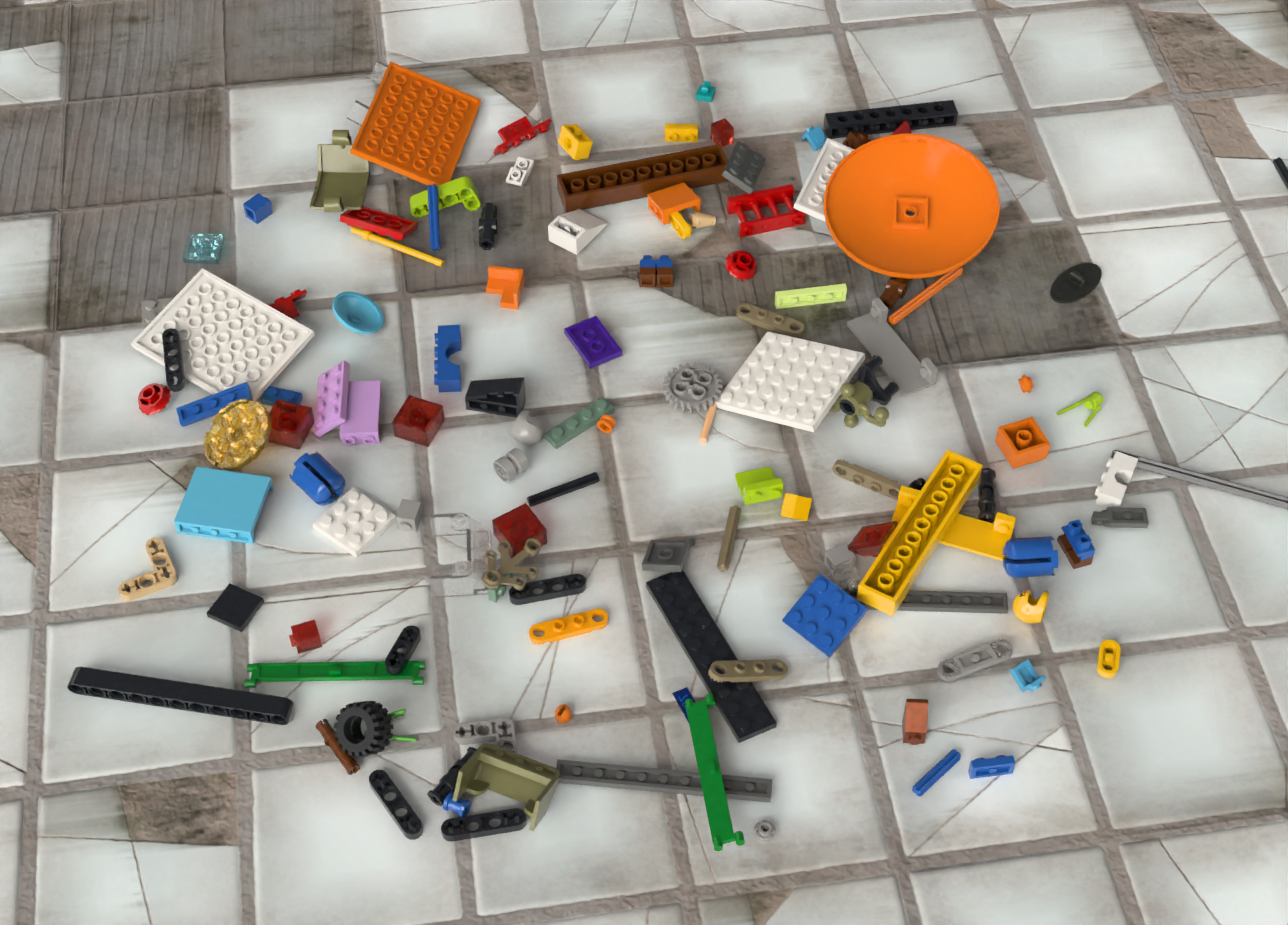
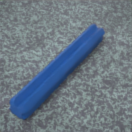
(434, 226)

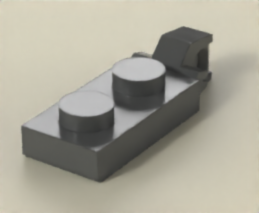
(1121, 517)

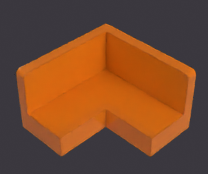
(508, 283)

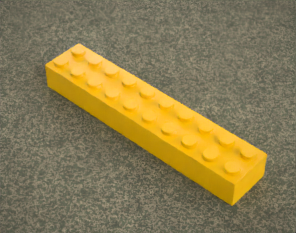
(919, 533)

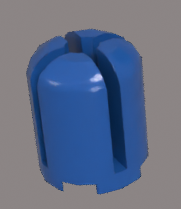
(317, 477)
(1030, 557)

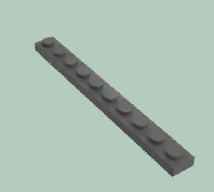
(659, 780)

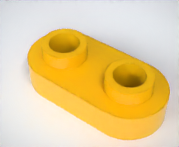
(680, 225)
(1108, 660)

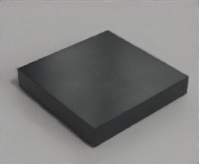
(235, 607)

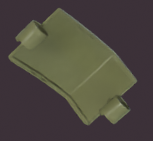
(341, 176)

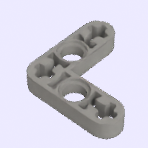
(495, 733)

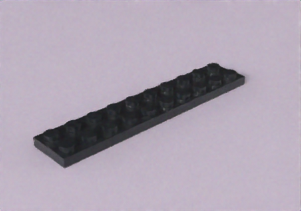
(705, 644)

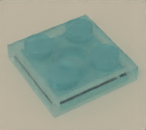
(203, 248)

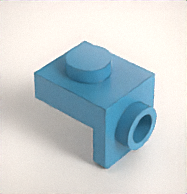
(815, 137)
(1026, 676)

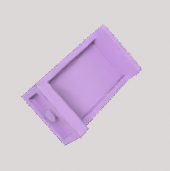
(362, 413)

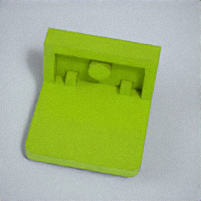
(759, 485)

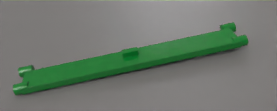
(330, 672)
(710, 773)

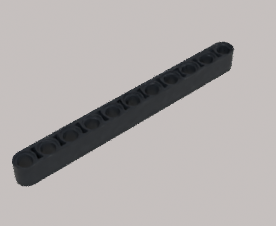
(181, 695)

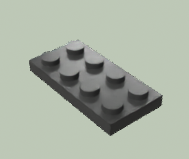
(743, 167)

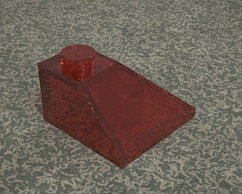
(872, 539)

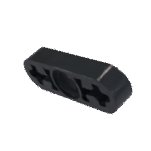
(403, 657)

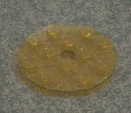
(240, 416)

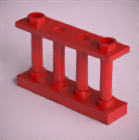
(761, 199)

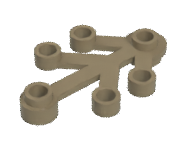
(510, 566)

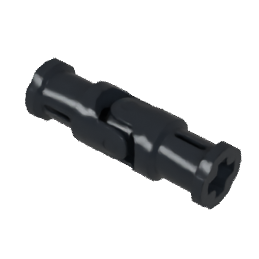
(987, 495)
(448, 781)

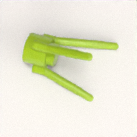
(1091, 402)

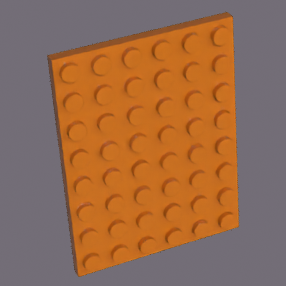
(416, 126)

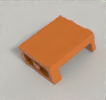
(672, 200)

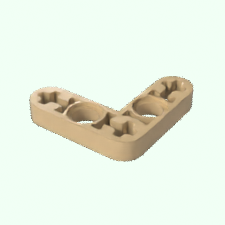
(157, 576)

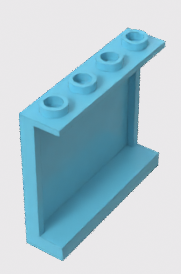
(222, 504)

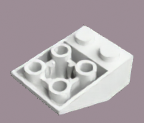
(574, 230)

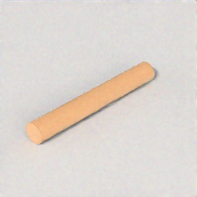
(707, 423)

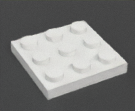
(354, 522)

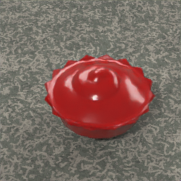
(741, 265)
(153, 398)

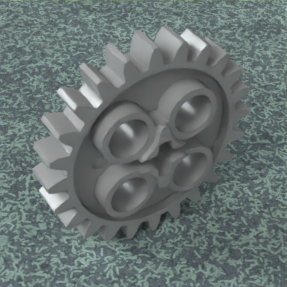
(692, 387)

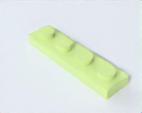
(810, 296)

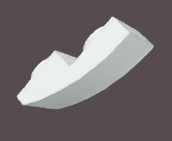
(520, 171)

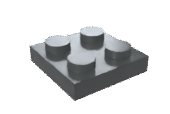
(666, 556)

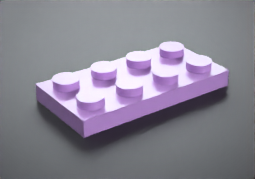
(331, 398)

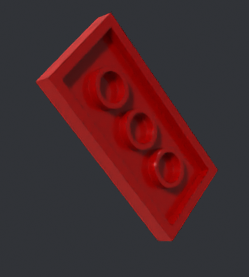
(379, 222)

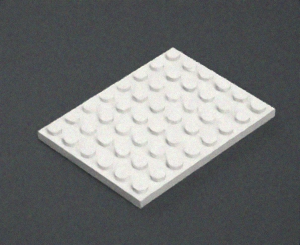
(225, 336)

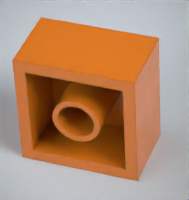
(1022, 442)

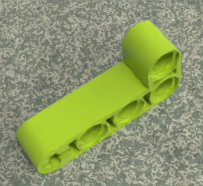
(448, 194)

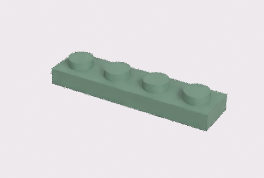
(578, 423)

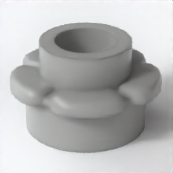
(764, 836)

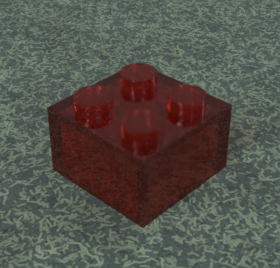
(418, 420)
(290, 424)
(518, 527)

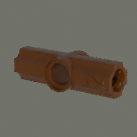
(894, 289)

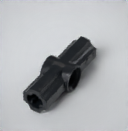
(487, 226)

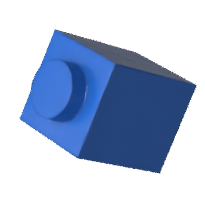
(257, 208)

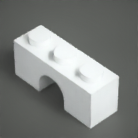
(1120, 470)

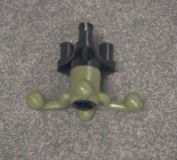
(860, 393)

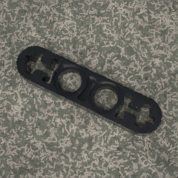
(173, 359)
(548, 593)
(395, 804)
(484, 827)

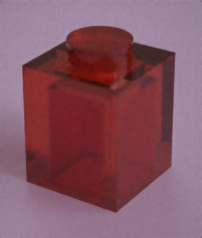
(722, 132)
(305, 636)

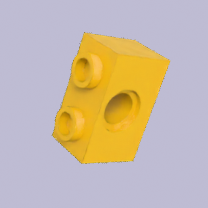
(575, 141)

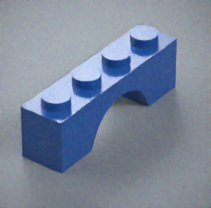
(448, 343)

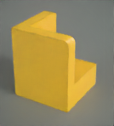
(796, 507)

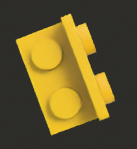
(681, 132)

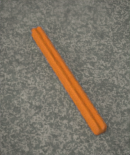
(923, 296)

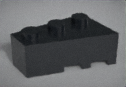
(497, 396)

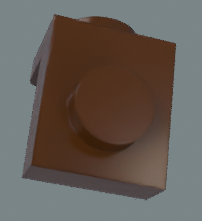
(856, 139)

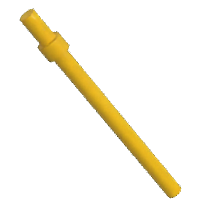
(368, 235)

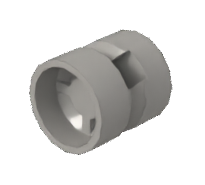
(511, 465)

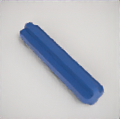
(936, 772)

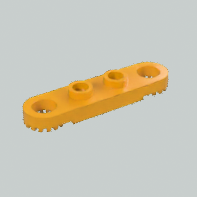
(568, 626)

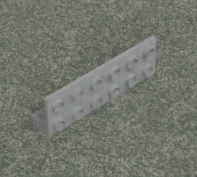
(898, 360)

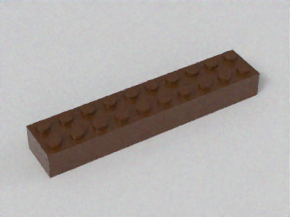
(641, 177)

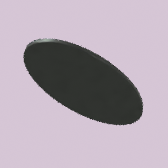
(1075, 283)

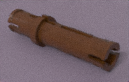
(330, 740)

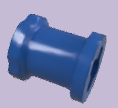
(460, 807)

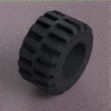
(349, 728)

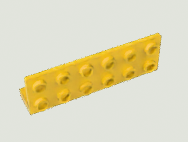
(965, 531)

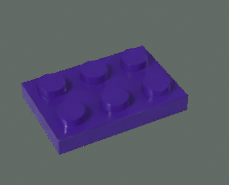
(593, 342)

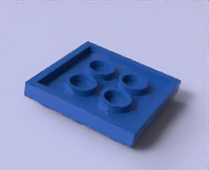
(825, 615)

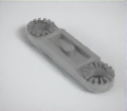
(975, 660)

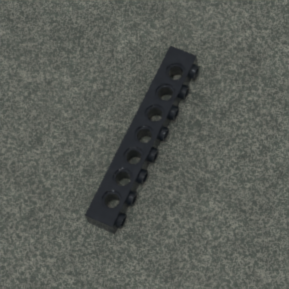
(890, 118)

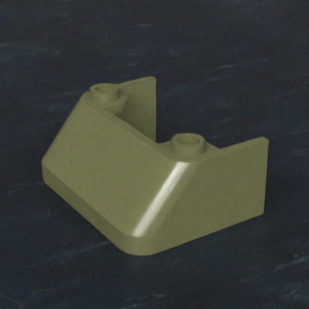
(510, 776)

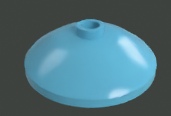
(358, 313)

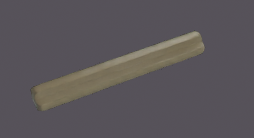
(729, 538)

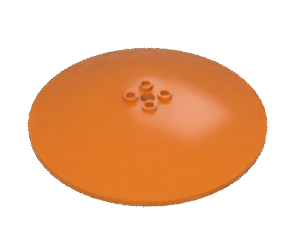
(918, 173)

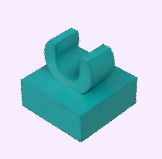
(705, 92)

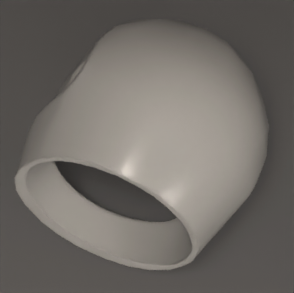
(527, 430)

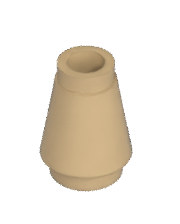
(701, 220)

